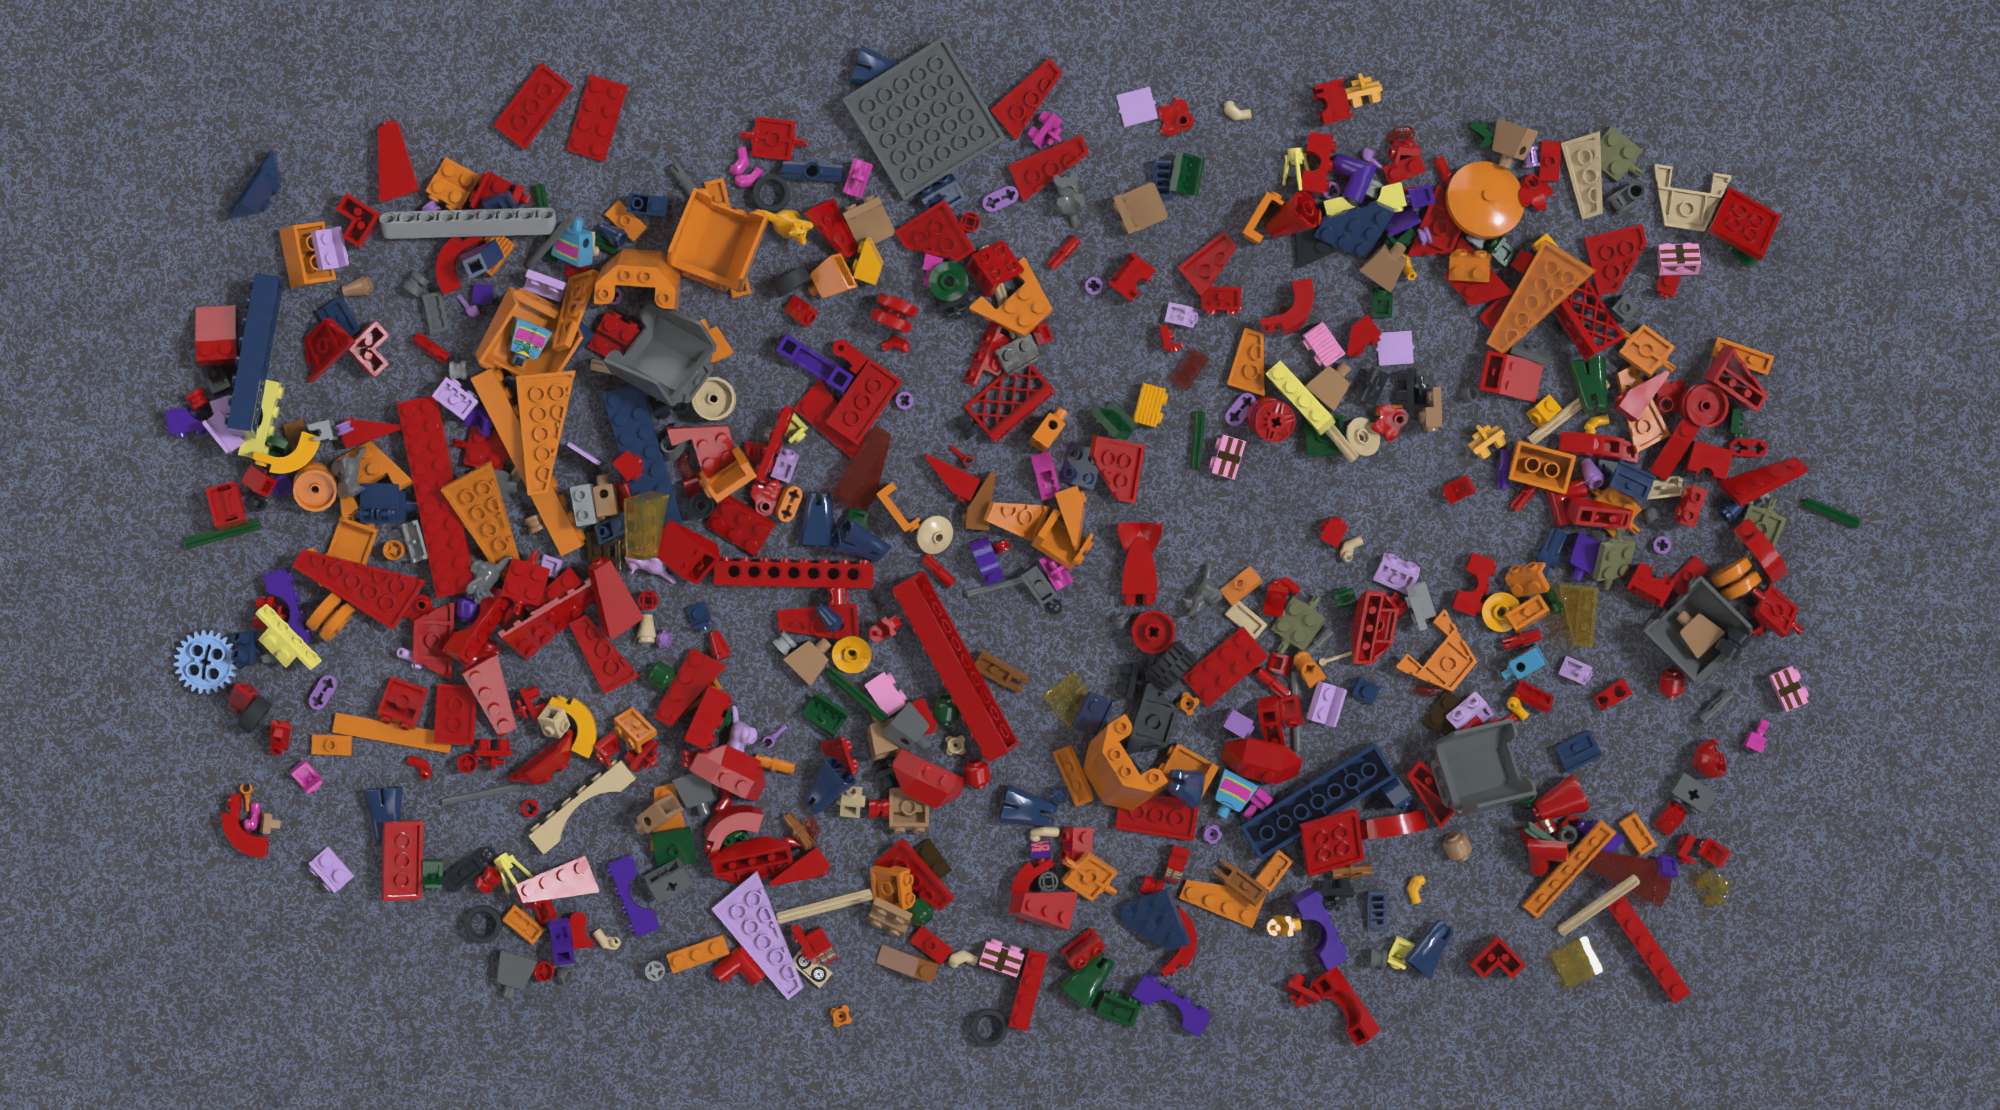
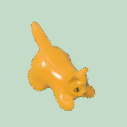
(789, 225)

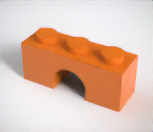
(698, 953)

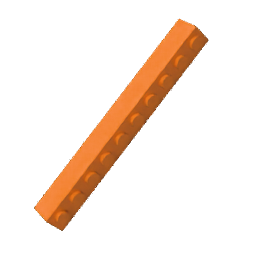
(507, 423)

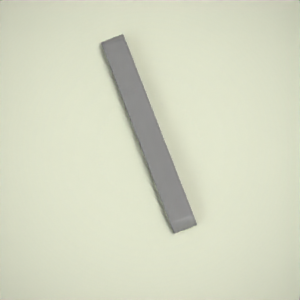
(468, 223)

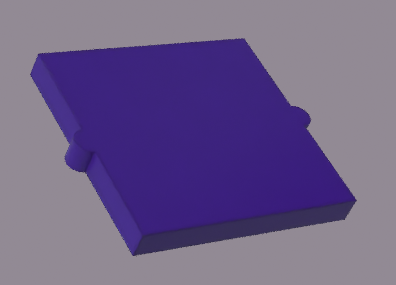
(1402, 221)

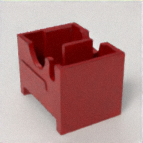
(1334, 100)
(1129, 274)
(1708, 456)
(227, 503)
(1649, 588)

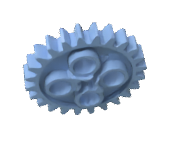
(188, 658)

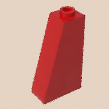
(395, 166)
(613, 600)

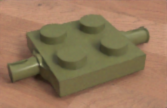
(1618, 154)
(1766, 521)
(1614, 559)
(1298, 624)

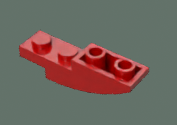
(1597, 446)

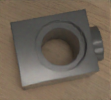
(1624, 308)

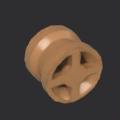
(535, 523)

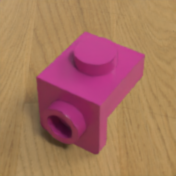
(307, 776)

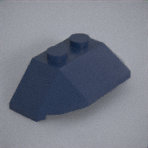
(259, 189)

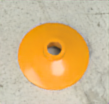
(1491, 606)
(851, 662)

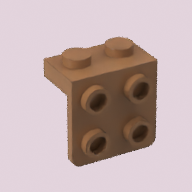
(1140, 208)
(869, 220)

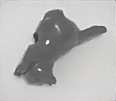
(1070, 200)
(348, 470)
(485, 575)
(1206, 594)

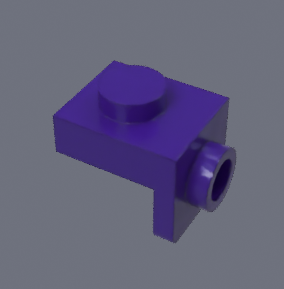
(1420, 196)
(480, 418)

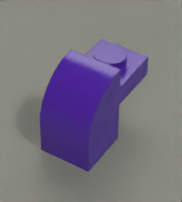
(987, 561)
(562, 941)

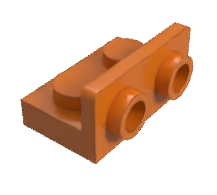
(633, 729)

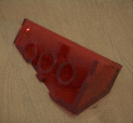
(862, 476)
(1620, 867)

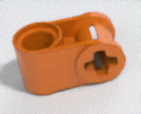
(1308, 668)

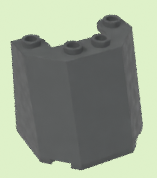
(667, 357)
(1708, 602)
(1479, 770)

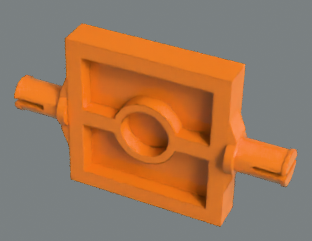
(1647, 351)
(1615, 498)
(1089, 876)

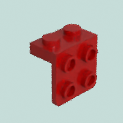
(839, 749)

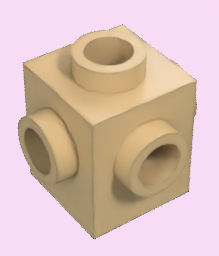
(553, 721)
(851, 802)

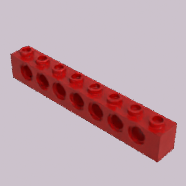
(722, 575)

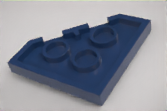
(1355, 228)
(1156, 919)

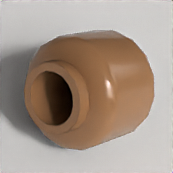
(1457, 846)

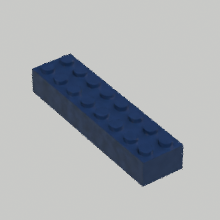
(254, 355)
(636, 432)
(1317, 799)

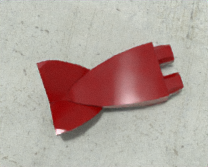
(1139, 571)

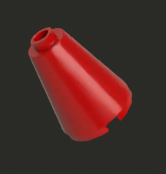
(1294, 216)
(1561, 800)

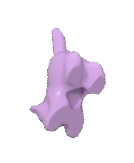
(651, 565)
(740, 732)

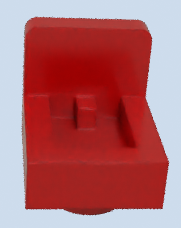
(1401, 147)
(801, 311)
(1458, 489)
(1761, 628)
(605, 748)
(1670, 818)
(1685, 844)
(1713, 852)
(544, 910)

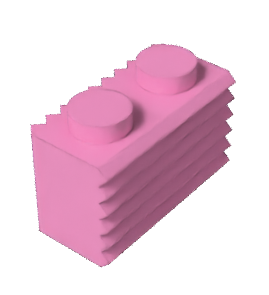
(1323, 345)

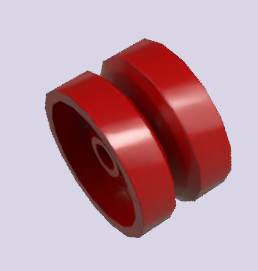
(894, 312)
(1692, 403)
(1141, 631)

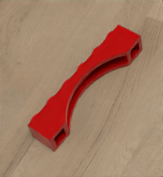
(1648, 949)

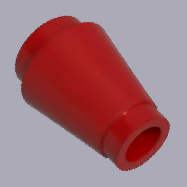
(719, 647)

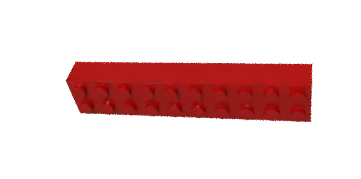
(430, 471)
(955, 666)

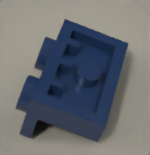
(944, 189)

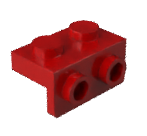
(1222, 299)
(1076, 842)
(1083, 949)

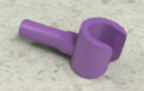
(1367, 155)
(472, 311)
(774, 736)

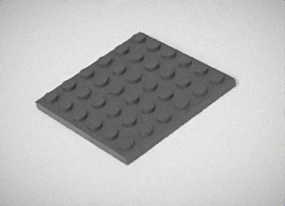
(923, 118)

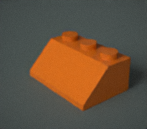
(301, 257)
(1541, 467)

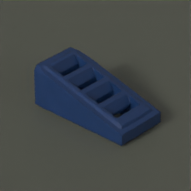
(1163, 163)
(1376, 893)

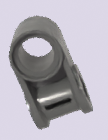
(1625, 197)
(679, 448)

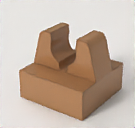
(267, 823)

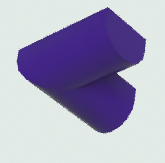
(1359, 175)

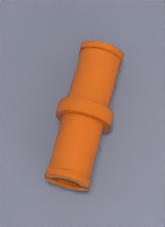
(776, 764)

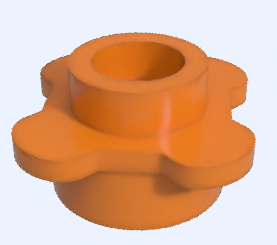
(1187, 698)
(846, 1019)

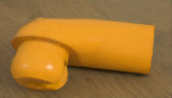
(1408, 270)
(1594, 422)
(1515, 706)

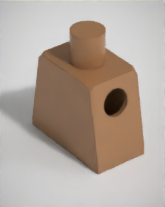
(1512, 141)
(1385, 265)
(1330, 385)
(605, 507)
(1698, 633)
(809, 659)
(879, 744)
(658, 814)

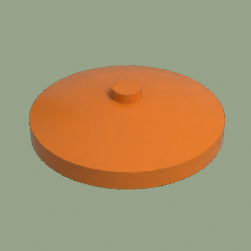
(1484, 200)

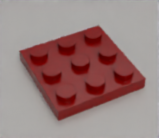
(1744, 223)
(1331, 842)

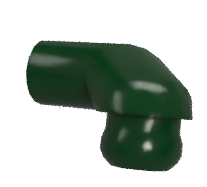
(1555, 605)
(740, 834)

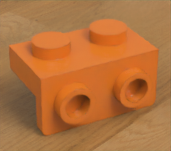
(1470, 265)
(1527, 579)

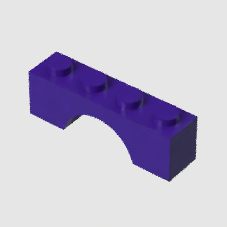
(814, 363)
(183, 421)
(281, 584)
(642, 919)
(1329, 949)
(1193, 1017)

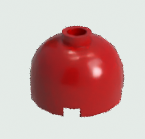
(1709, 759)

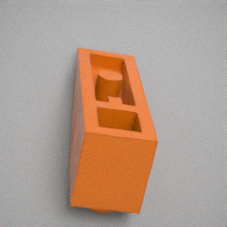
(1072, 509)

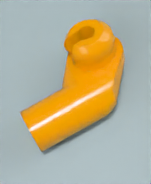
(1413, 888)

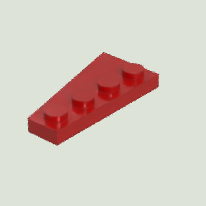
(808, 622)

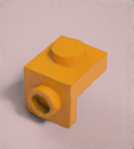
(1543, 411)

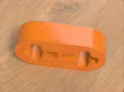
(788, 503)

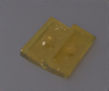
(1067, 698)
(1577, 962)

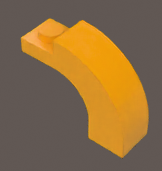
(297, 459)
(585, 723)

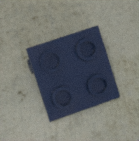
(1079, 467)
(379, 503)

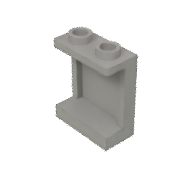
(584, 505)

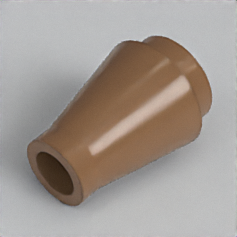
(358, 287)

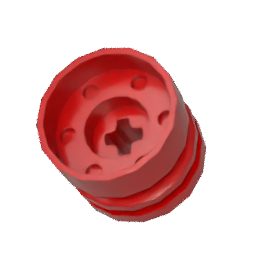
(1260, 417)

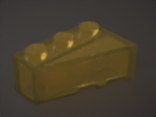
(644, 524)
(1579, 612)

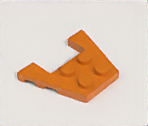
(1021, 310)
(373, 467)
(1449, 661)

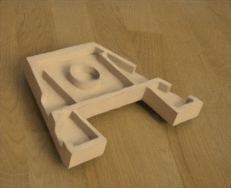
(1686, 207)

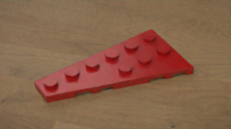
(371, 589)
(548, 621)

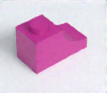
(1045, 475)

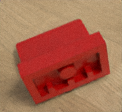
(489, 185)
(993, 266)

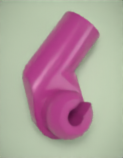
(742, 162)
(748, 180)
(255, 817)

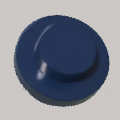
(1058, 795)

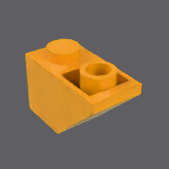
(869, 264)

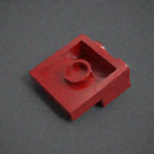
(614, 334)
(1690, 506)
(402, 704)

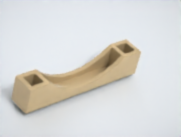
(550, 833)

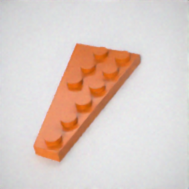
(1544, 286)
(542, 414)
(482, 511)

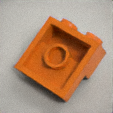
(452, 184)
(893, 885)

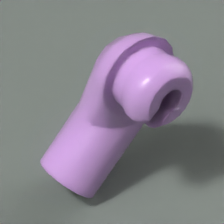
(407, 654)

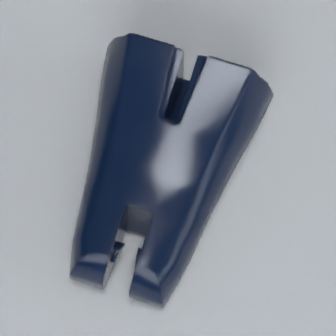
(869, 66)
(817, 521)
(856, 540)
(828, 785)
(1187, 786)
(383, 805)
(1025, 808)
(1427, 951)

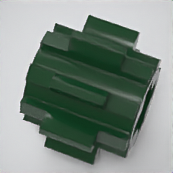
(1345, 598)

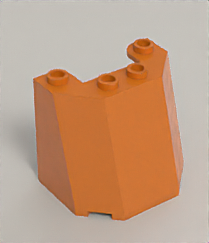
(716, 242)
(639, 269)
(534, 309)
(1114, 773)

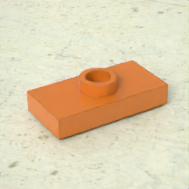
(626, 220)
(1241, 585)
(331, 744)
(1637, 833)
(1273, 870)
(523, 924)

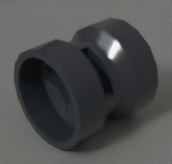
(968, 426)

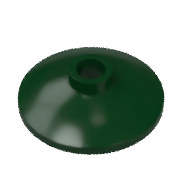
(955, 273)

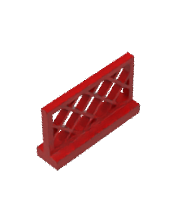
(1573, 322)
(1017, 415)

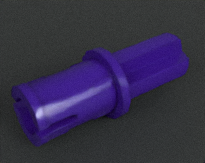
(1503, 468)

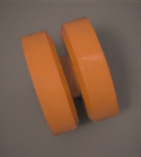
(315, 487)
(1734, 576)
(333, 619)

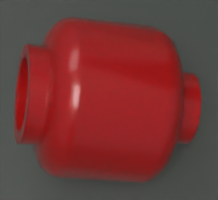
(1671, 683)
(977, 773)

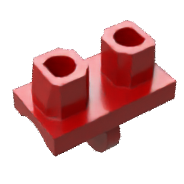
(257, 622)
(884, 629)
(528, 695)
(279, 736)
(484, 749)
(646, 757)
(1301, 994)

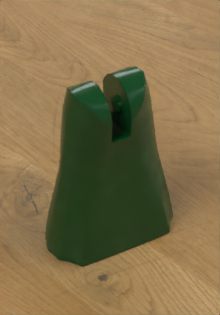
(1590, 382)
(1086, 981)

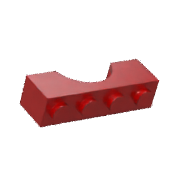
(467, 643)
(1028, 989)
(1359, 1022)

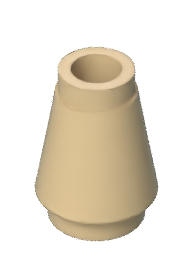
(646, 630)

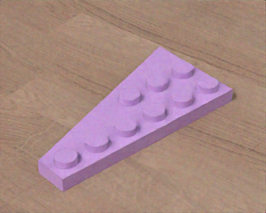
(755, 926)

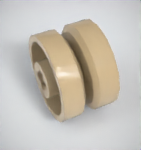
(722, 407)

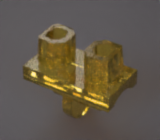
(1709, 880)

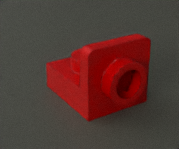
(1667, 285)
(1166, 337)
(1275, 600)
(1291, 711)

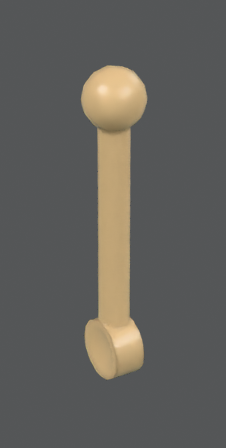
(1323, 661)

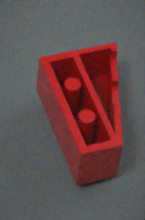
(1736, 380)
(708, 717)
(1425, 786)
(1046, 909)

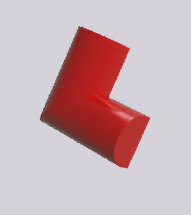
(1559, 502)
(1543, 851)
(738, 961)

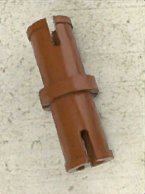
(799, 831)
(1352, 871)

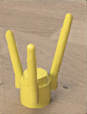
(1295, 156)
(504, 864)

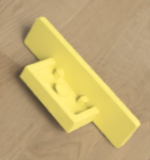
(284, 641)

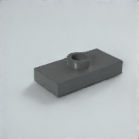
(435, 312)
(1531, 352)

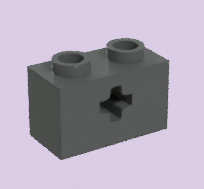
(1704, 797)
(668, 880)

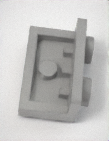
(1421, 602)

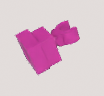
(929, 263)
(1755, 740)
(1259, 799)

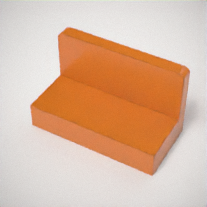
(1528, 613)

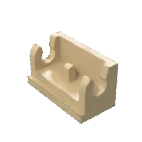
(1663, 489)

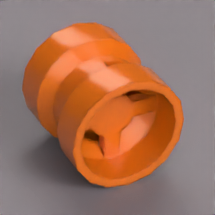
(392, 552)

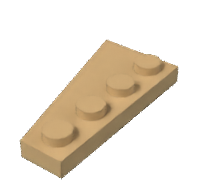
(1584, 167)

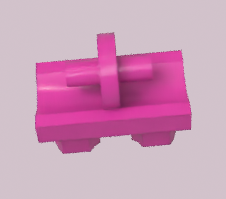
(1049, 131)
(858, 178)
(1056, 572)

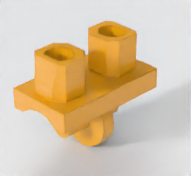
(1363, 87)
(1485, 437)
(1282, 925)

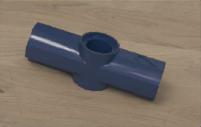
(798, 170)
(1550, 550)

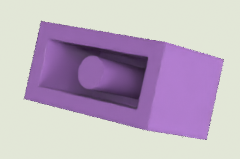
(1238, 723)

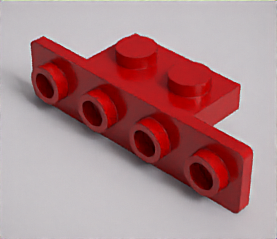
(985, 357)

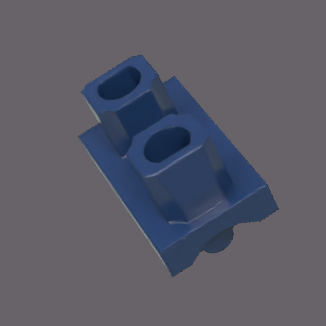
(246, 651)

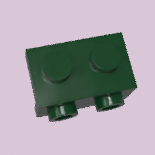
(1186, 173)
(1115, 420)
(825, 714)
(1118, 1009)

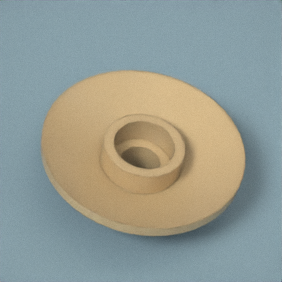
(1362, 437)
(929, 530)

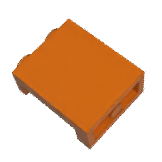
(1248, 231)
(729, 478)
(883, 495)
(353, 540)
(1056, 543)
(1187, 760)

